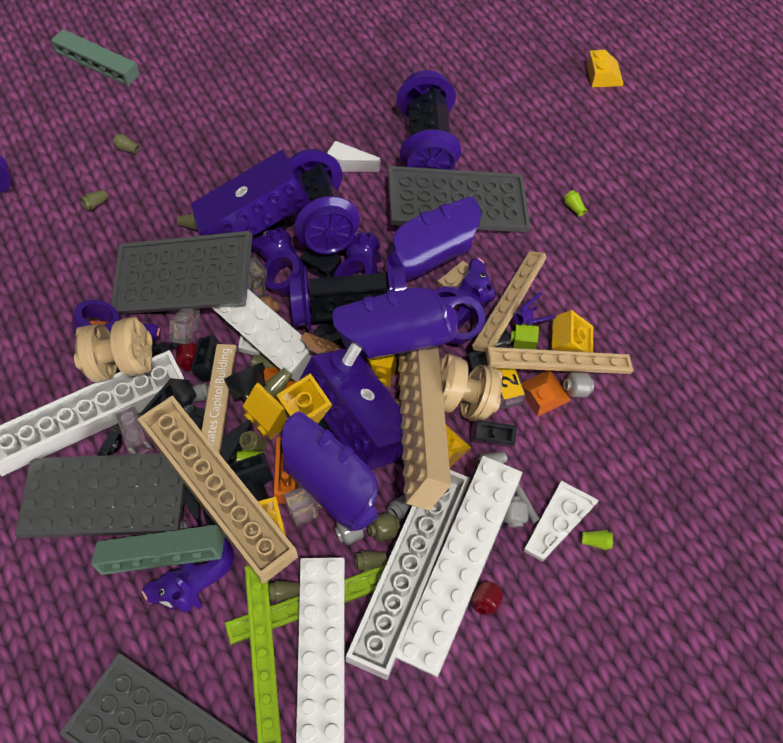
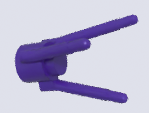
(525, 314)

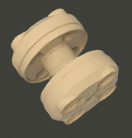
(101, 352)
(477, 392)

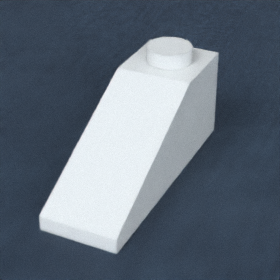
(353, 159)

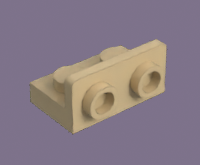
(454, 276)

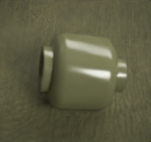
(384, 527)

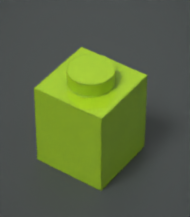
(525, 337)

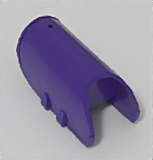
(435, 237)
(396, 322)
(329, 472)

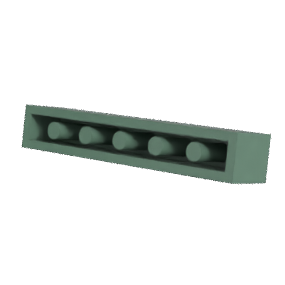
(95, 57)
(158, 550)

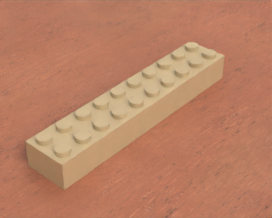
(423, 428)
(218, 490)

